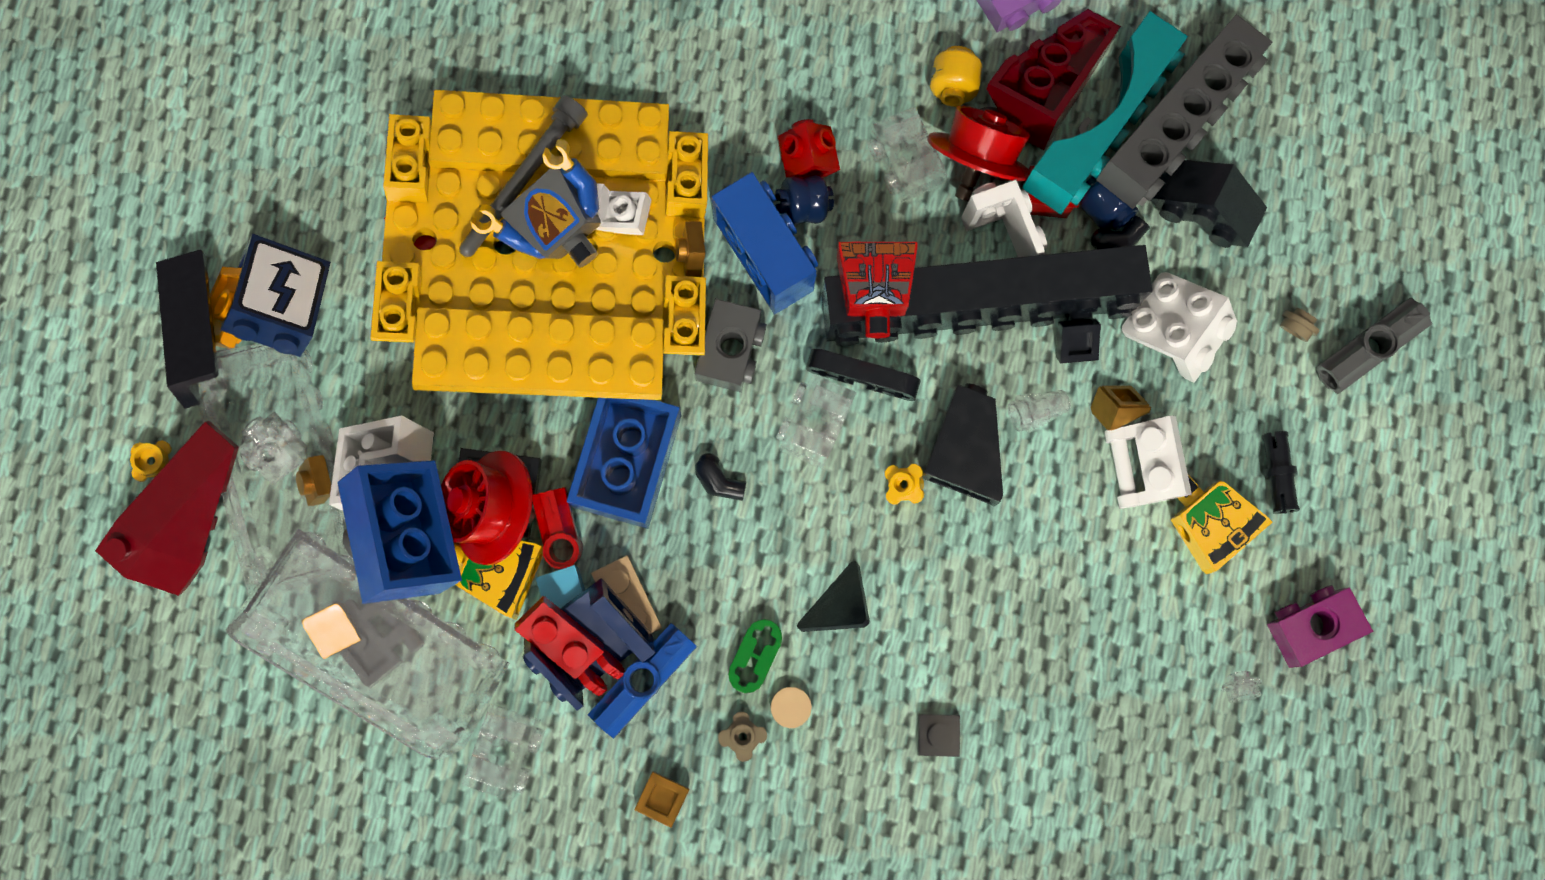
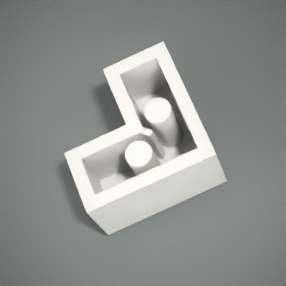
(379, 443)

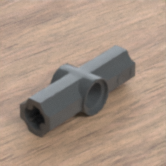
(1389, 332)

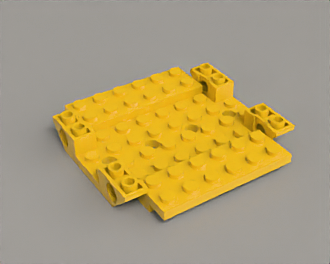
(525, 319)

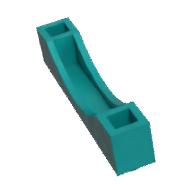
(1069, 162)

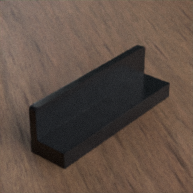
(186, 325)

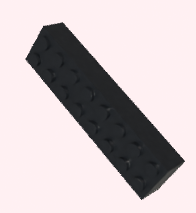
(1005, 293)

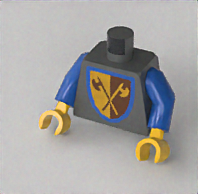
(551, 214)

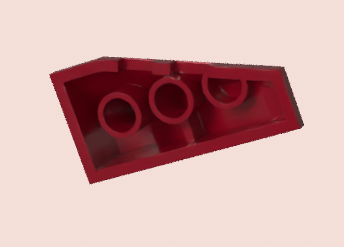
(1048, 78)
(168, 523)

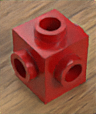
(808, 150)

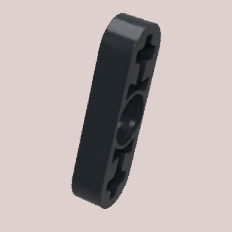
(854, 370)

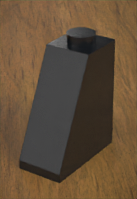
(968, 447)

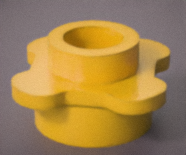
(142, 453)
(914, 489)

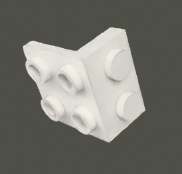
(1014, 207)
(1182, 323)

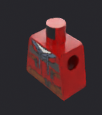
(876, 281)

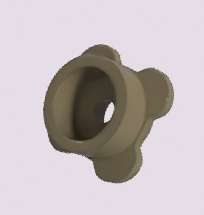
(731, 736)

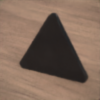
(840, 605)

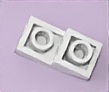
(622, 211)

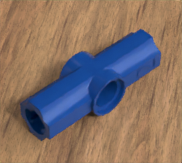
(622, 700)

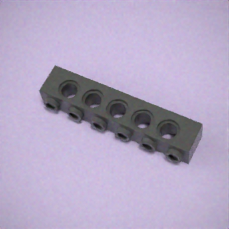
(1184, 111)

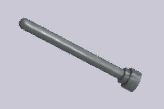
(566, 116)

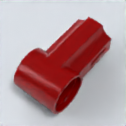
(556, 522)

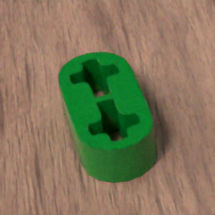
(746, 650)

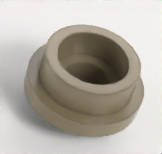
(1299, 324)

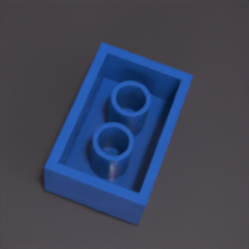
(764, 242)
(624, 459)
(398, 531)

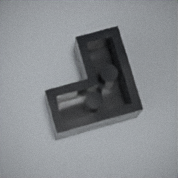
(1214, 198)

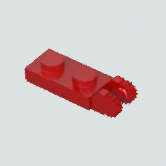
(567, 644)

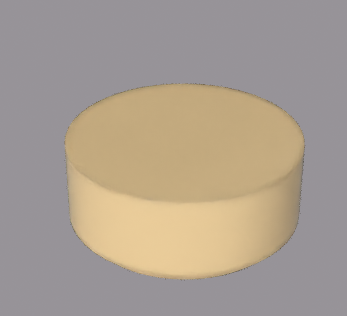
(791, 707)

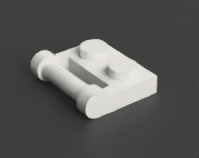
(1160, 462)

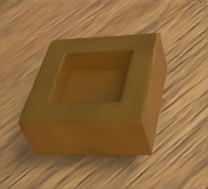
(691, 249)
(314, 480)
(662, 799)

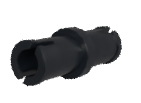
(1280, 472)

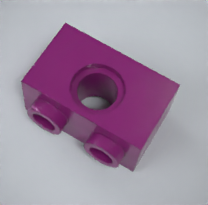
(1341, 621)

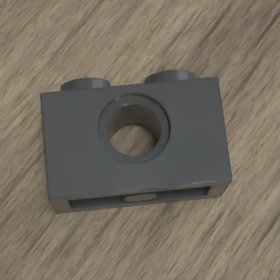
(727, 323)

